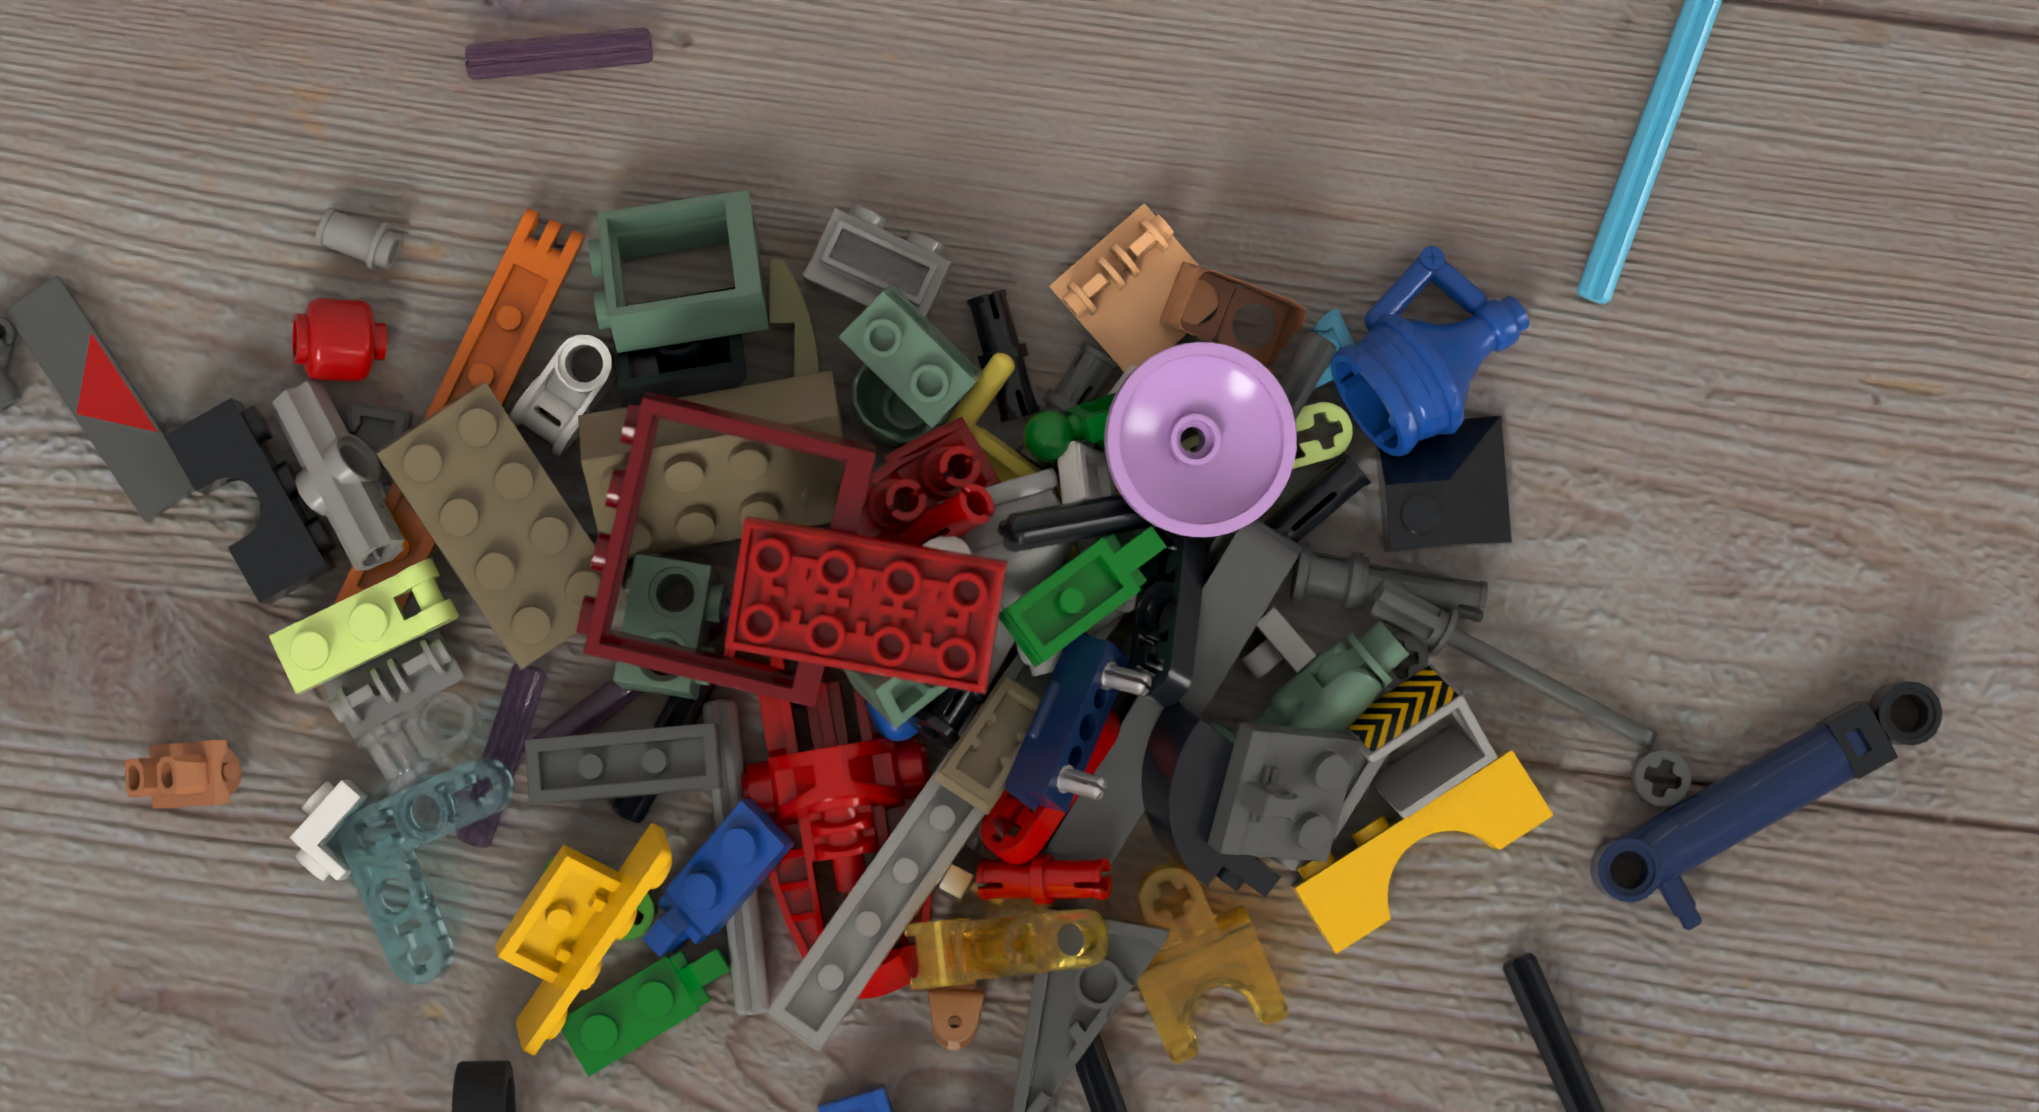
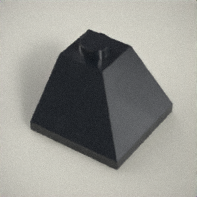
(681, 367)
(1446, 490)

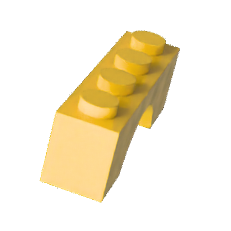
(1351, 891)

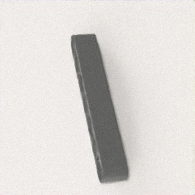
(1229, 612)

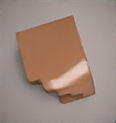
(1287, 313)

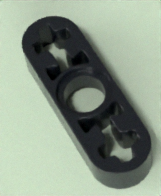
(1169, 651)

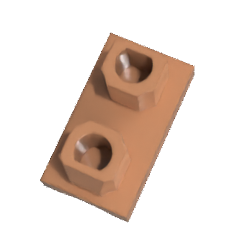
(185, 774)

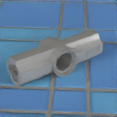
(338, 475)

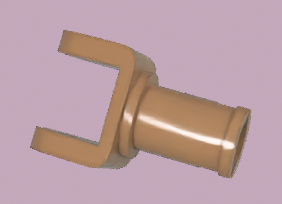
(956, 1007)

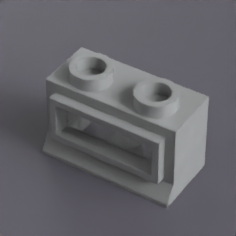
(863, 260)

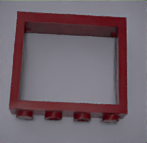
(613, 549)

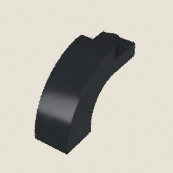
(1181, 795)

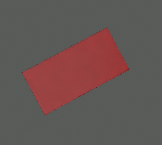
(866, 604)

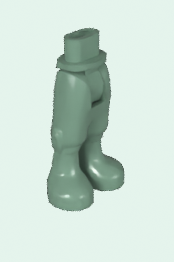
(1334, 684)

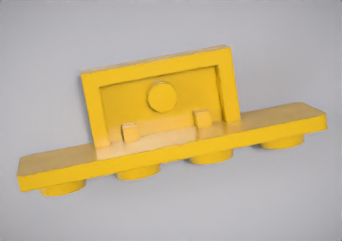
(572, 924)

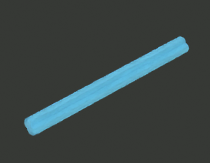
(1647, 150)

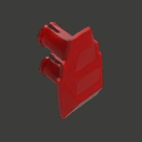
(923, 475)

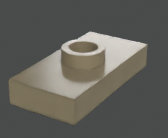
(989, 745)

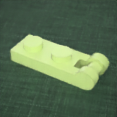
(361, 627)

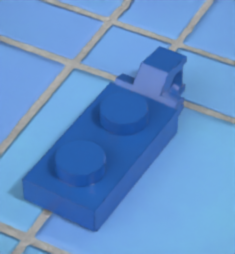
(719, 878)

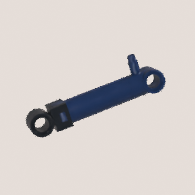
(1762, 793)

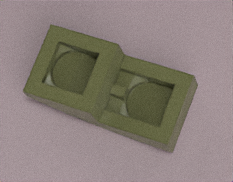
(789, 311)

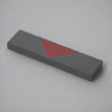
(101, 397)

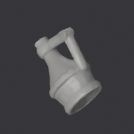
(1030, 566)

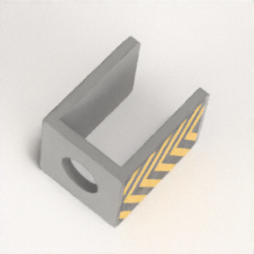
(1435, 764)

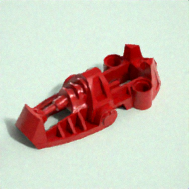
(834, 807)

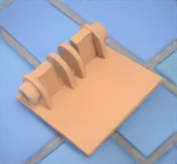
(1125, 286)

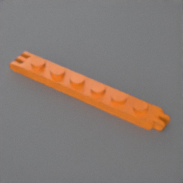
(489, 353)

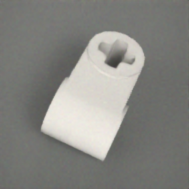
(564, 394)

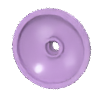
(1242, 433)

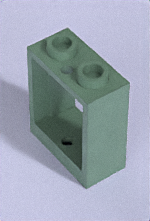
(676, 228)

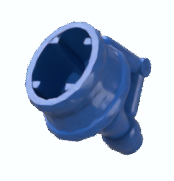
(1416, 375)

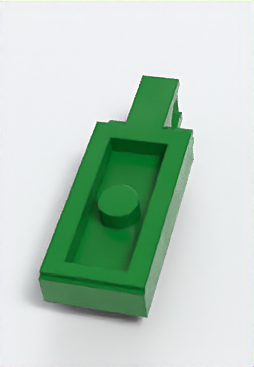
(1079, 594)
(641, 1008)

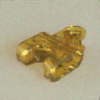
(967, 951)
(1201, 956)

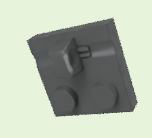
(1283, 792)

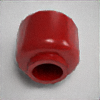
(338, 339)

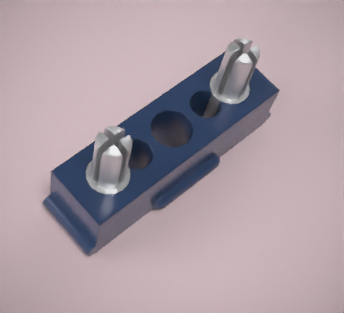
(1069, 724)

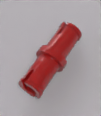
(1044, 879)

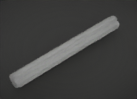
(745, 926)

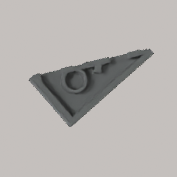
(1076, 1004)

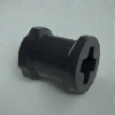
(945, 728)

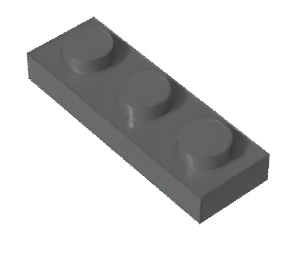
(624, 764)

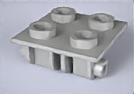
(393, 681)

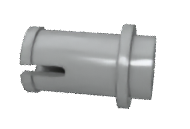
(359, 239)

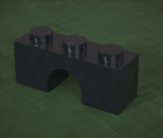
(285, 544)

